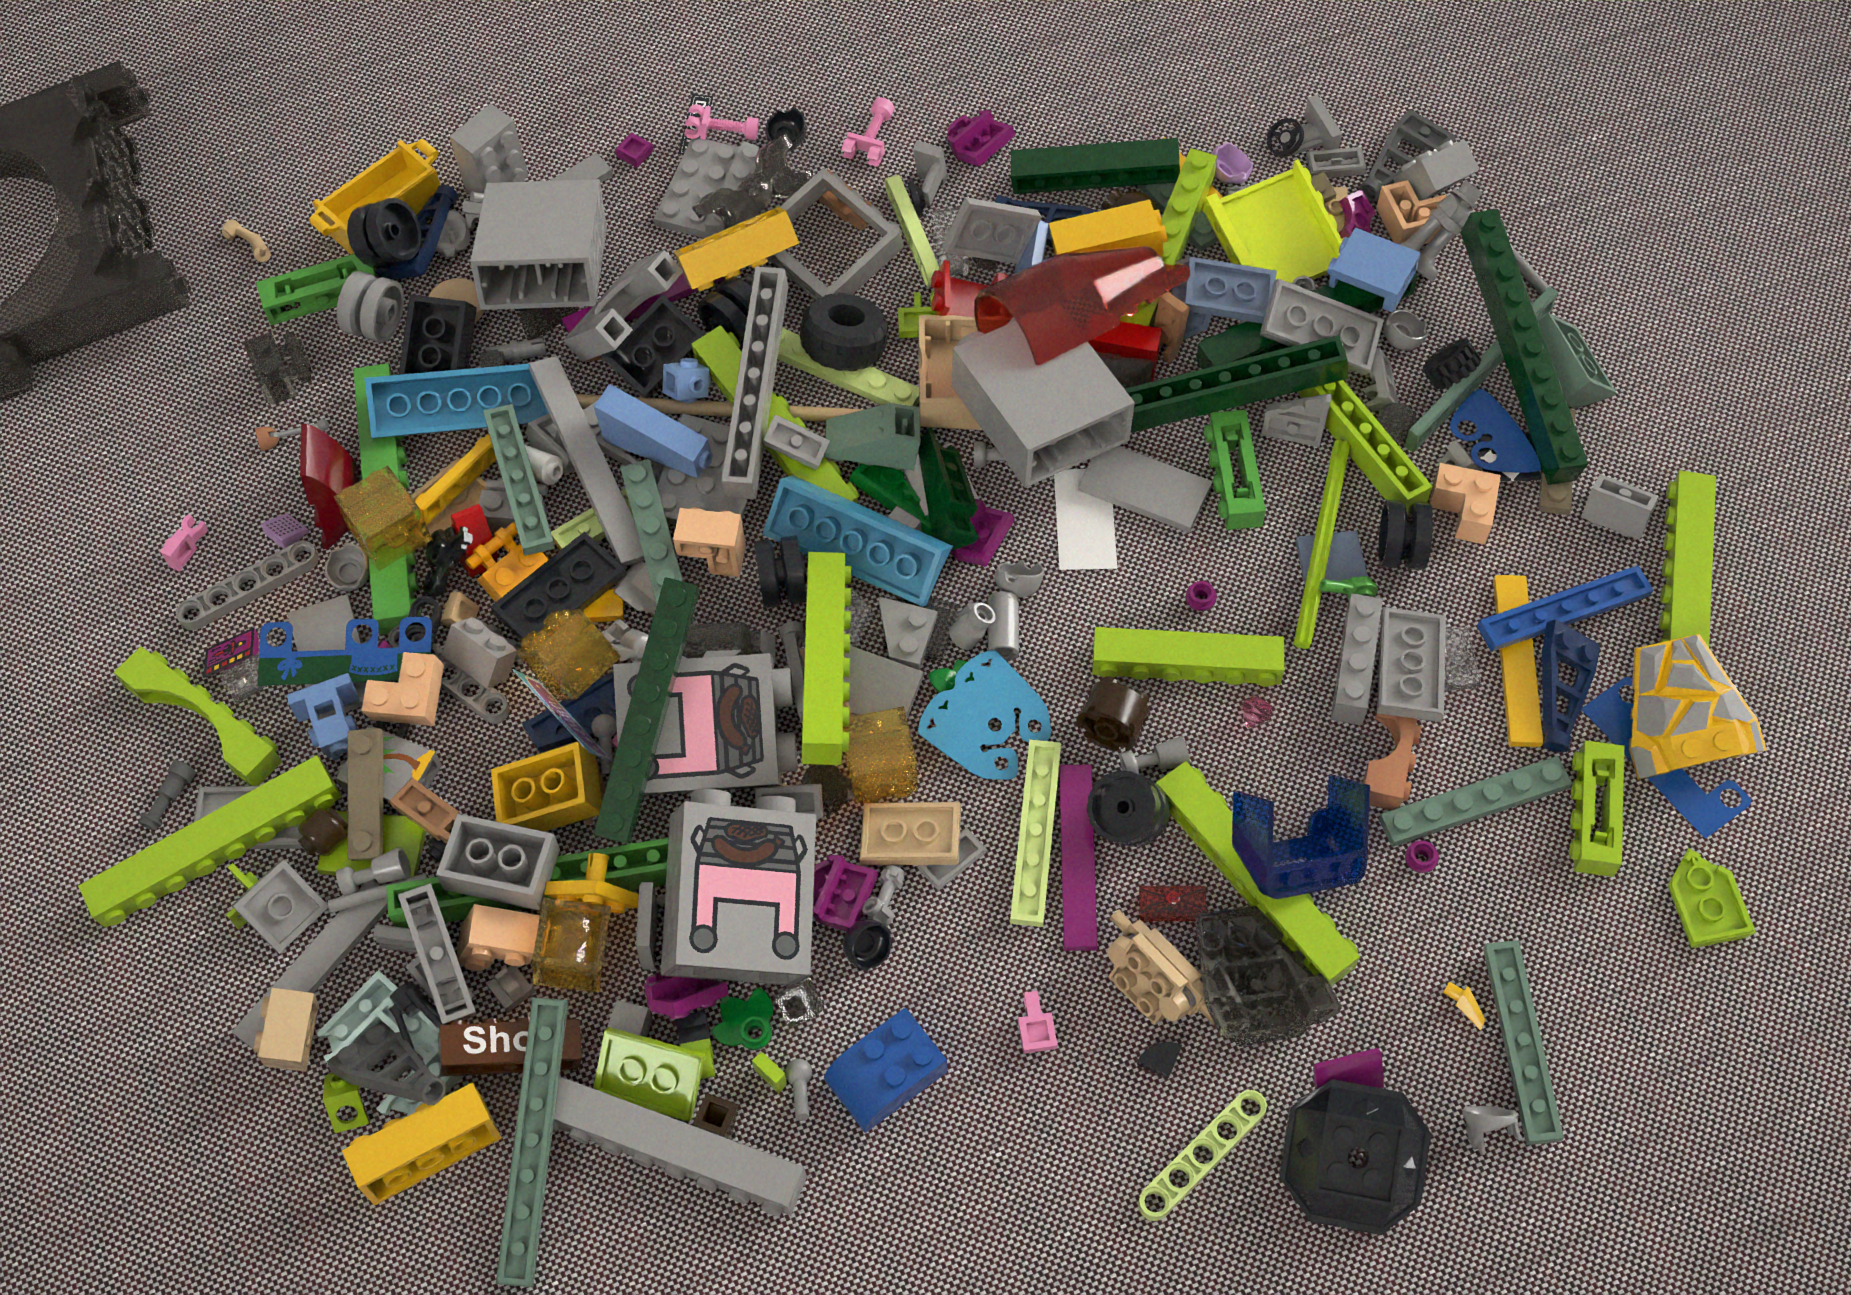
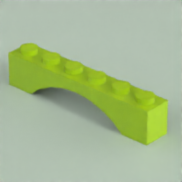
(154, 682)

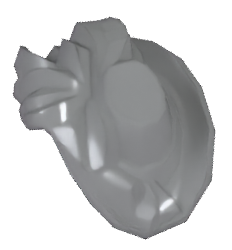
(454, 235)

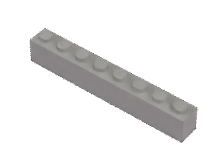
(755, 383)
(678, 1148)

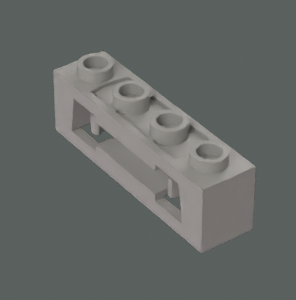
(437, 954)

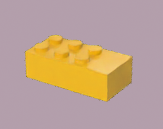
(736, 248)
(421, 1144)

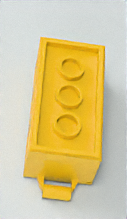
(397, 175)

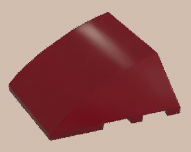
(324, 473)

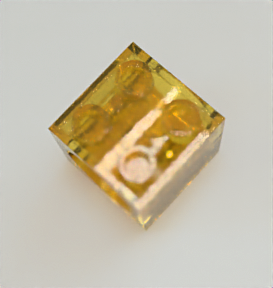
(383, 517)
(567, 653)
(881, 756)
(571, 945)

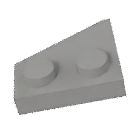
(906, 631)

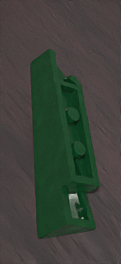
(947, 492)

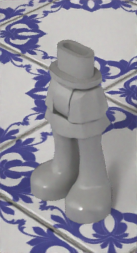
(1451, 216)

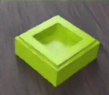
(769, 1072)

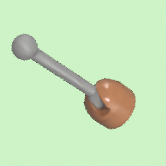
(269, 437)

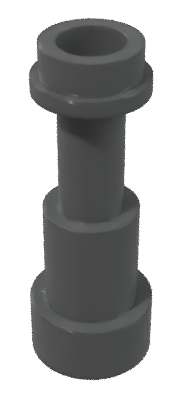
(178, 777)

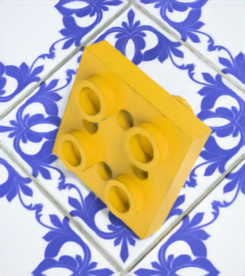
(594, 888)

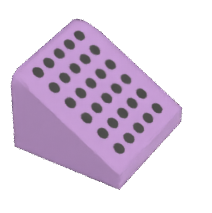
(284, 530)

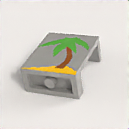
(400, 763)

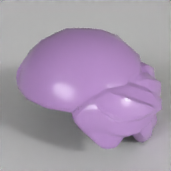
(1232, 164)

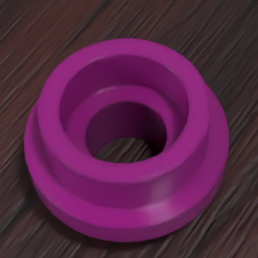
(1201, 588)
(1423, 848)

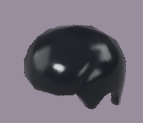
(787, 122)
(867, 944)

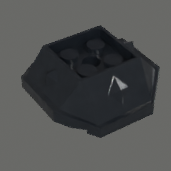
(1317, 1146)

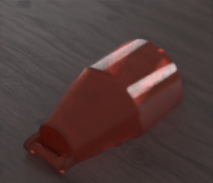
(1075, 296)

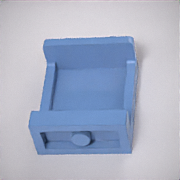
(1374, 266)

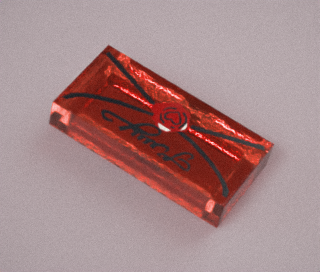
(1171, 903)

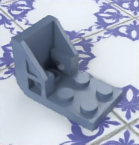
(1223, 291)

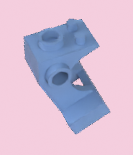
(332, 731)

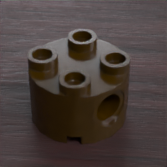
(1113, 715)

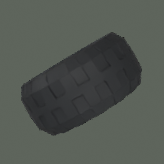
(843, 332)

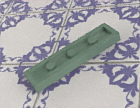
(1202, 234)

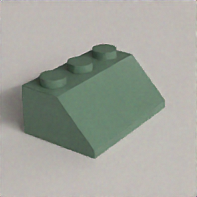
(1574, 363)

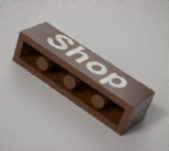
(496, 1047)

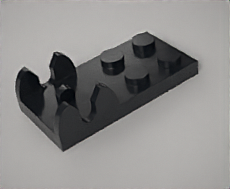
(564, 582)

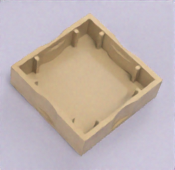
(937, 399)

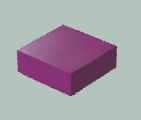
(634, 150)

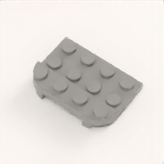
(703, 170)
(706, 492)

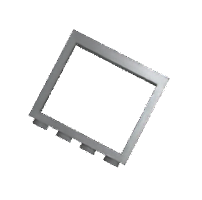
(867, 265)

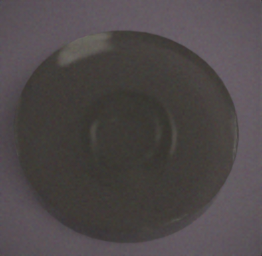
(1397, 420)

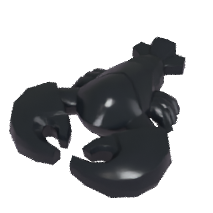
(444, 553)

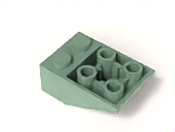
(876, 436)

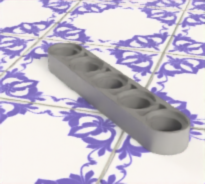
(237, 597)
(461, 680)

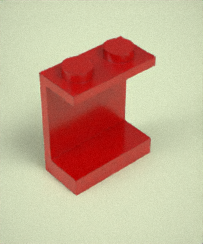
(955, 295)

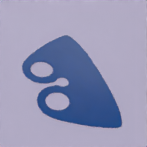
(1508, 440)

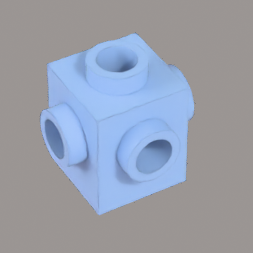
(686, 380)

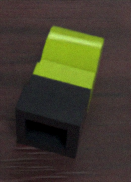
(695, 1035)

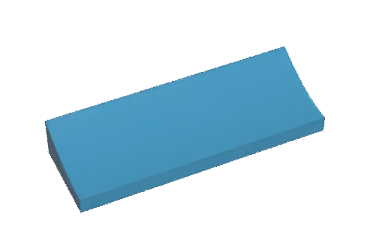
(449, 399)
(873, 544)

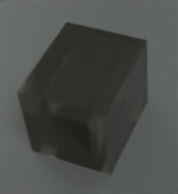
(835, 786)

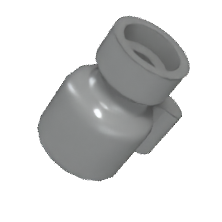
(971, 625)
(632, 645)

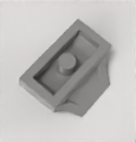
(637, 589)

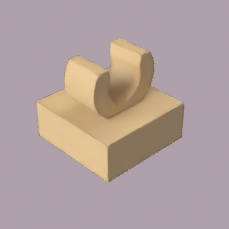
(457, 609)

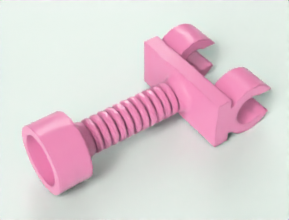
(882, 111)
(703, 123)

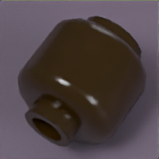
(322, 832)

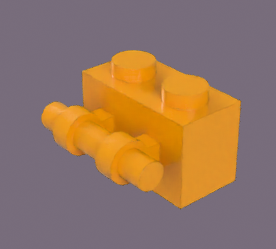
(508, 571)

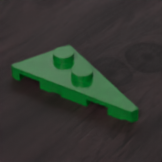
(891, 490)

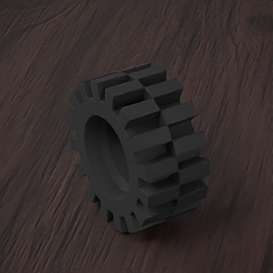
(1451, 364)

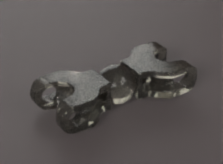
(755, 192)

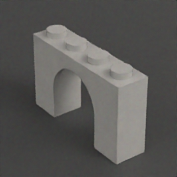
(604, 325)

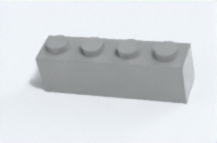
(1356, 659)

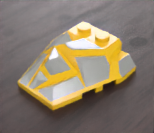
(1686, 710)

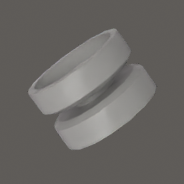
(370, 306)

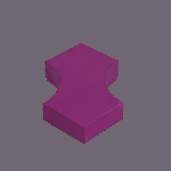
(1357, 213)

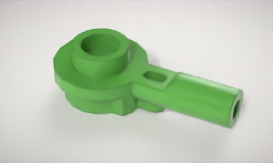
(1357, 585)

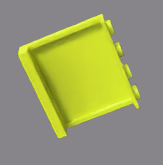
(1277, 226)

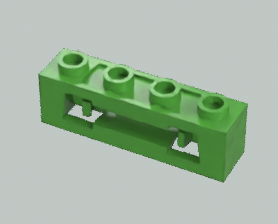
(313, 286)
(1222, 434)

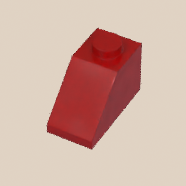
(477, 525)

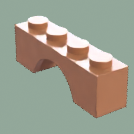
(1389, 774)

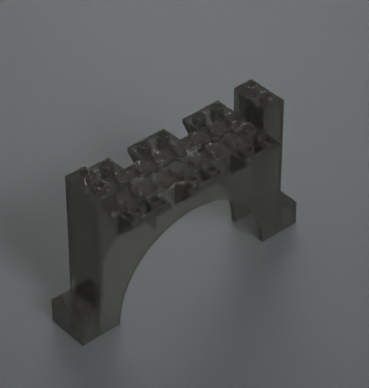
(97, 262)

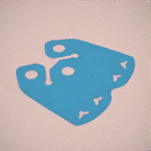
(971, 706)

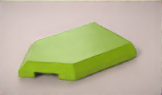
(1708, 902)

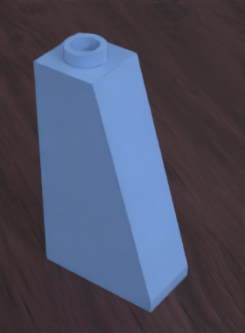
(650, 433)

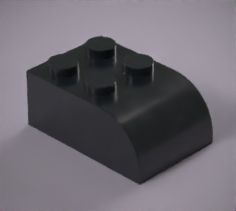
(437, 335)
(657, 339)

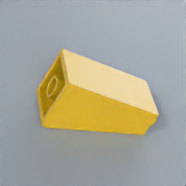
(1110, 229)

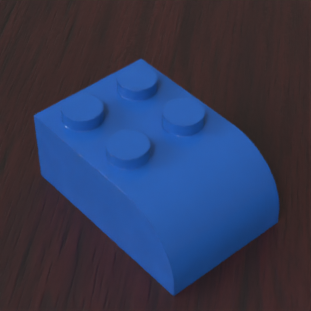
(885, 1070)

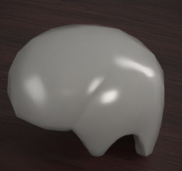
(1404, 330)
(347, 567)
(1019, 578)

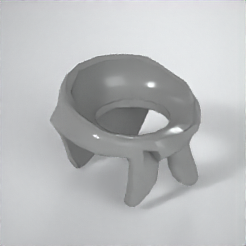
(1488, 1118)

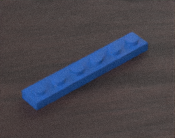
(1566, 606)

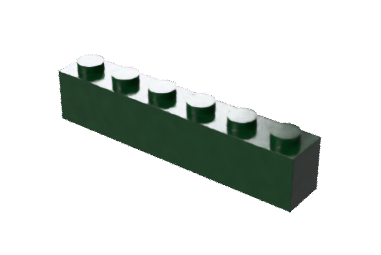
(1095, 166)

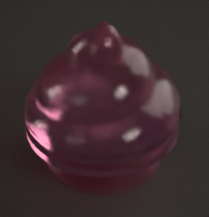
(1256, 711)

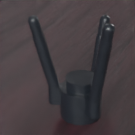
(410, 1001)

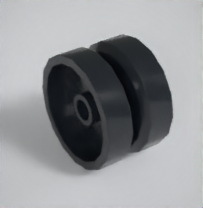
(384, 232)
(727, 307)
(1405, 535)
(781, 571)
(1122, 791)

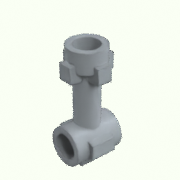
(877, 907)

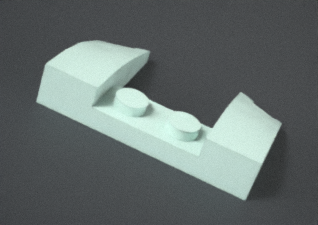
(369, 1008)

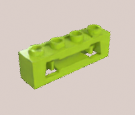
(1591, 854)

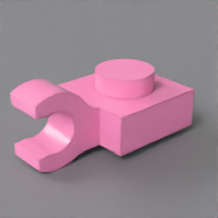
(181, 545)
(1036, 1029)

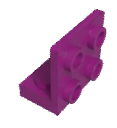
(1358, 1068)

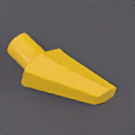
(1466, 1003)

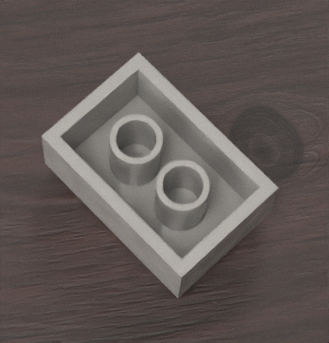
(488, 150)
(498, 861)

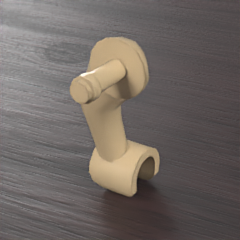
(260, 250)

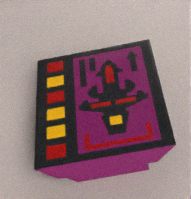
(231, 652)

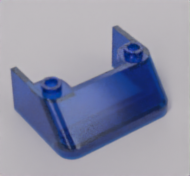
(1325, 859)

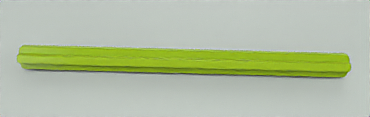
(1321, 544)

